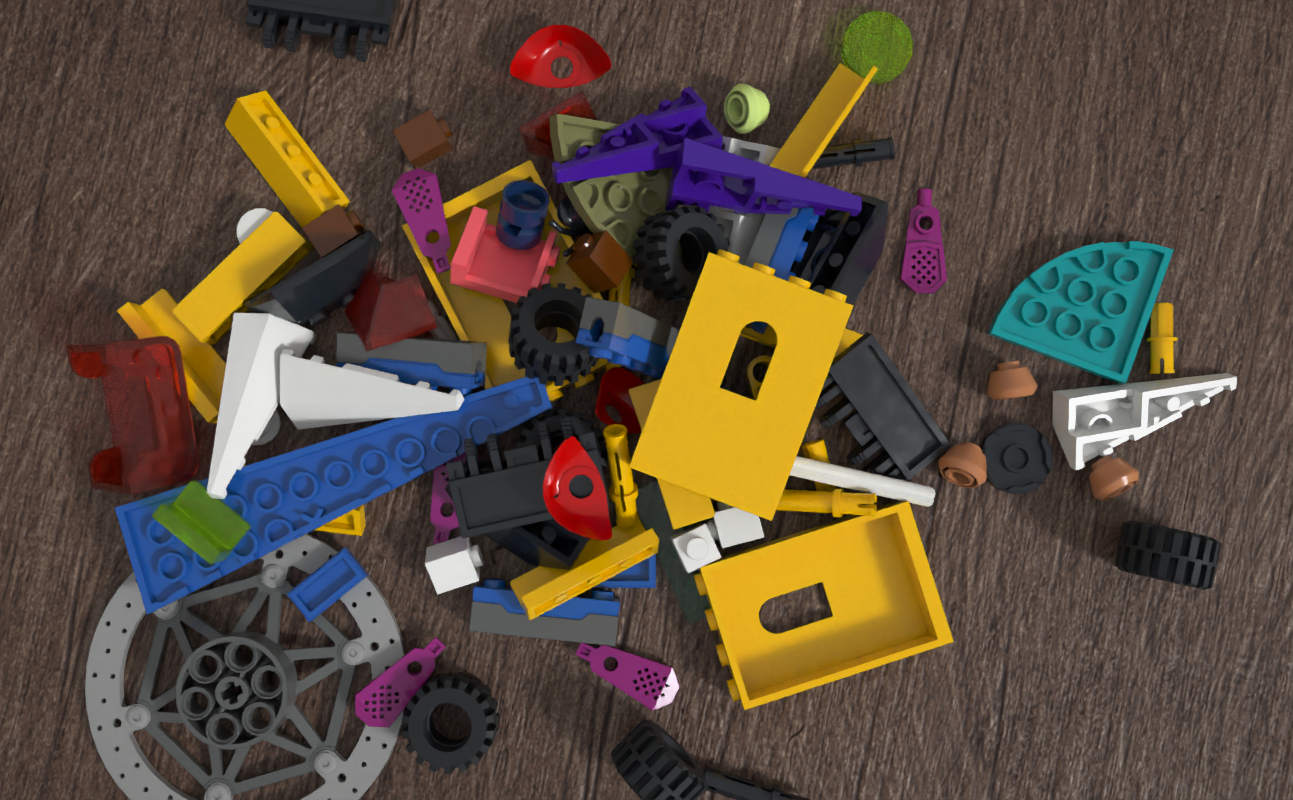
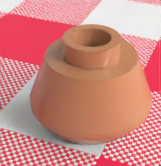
(1011, 382)
(964, 465)
(1112, 478)

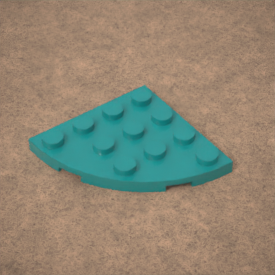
(1087, 306)

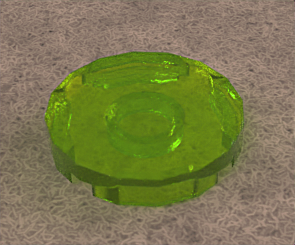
(877, 41)

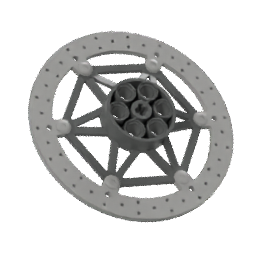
(109, 654)

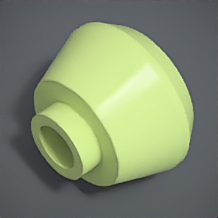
(746, 108)

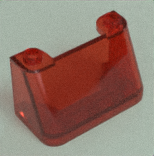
(145, 413)

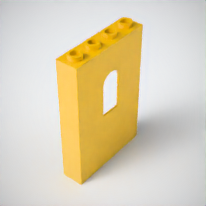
(484, 316)
(721, 440)
(875, 588)

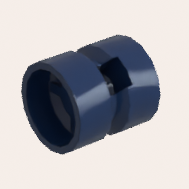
(522, 214)

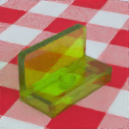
(203, 523)

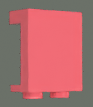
(498, 270)

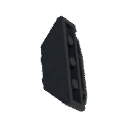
(844, 248)
(322, 286)
(537, 543)

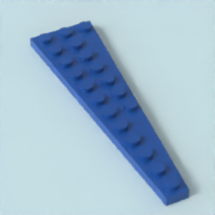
(317, 485)

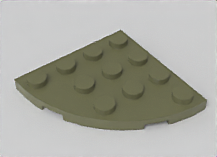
(614, 201)

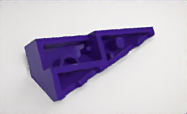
(643, 141)
(725, 180)

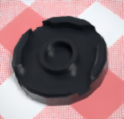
(1017, 458)

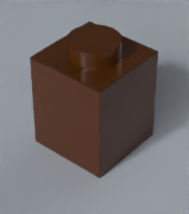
(424, 139)
(333, 230)
(599, 261)

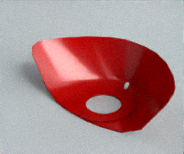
(536, 55)
(618, 382)
(581, 516)

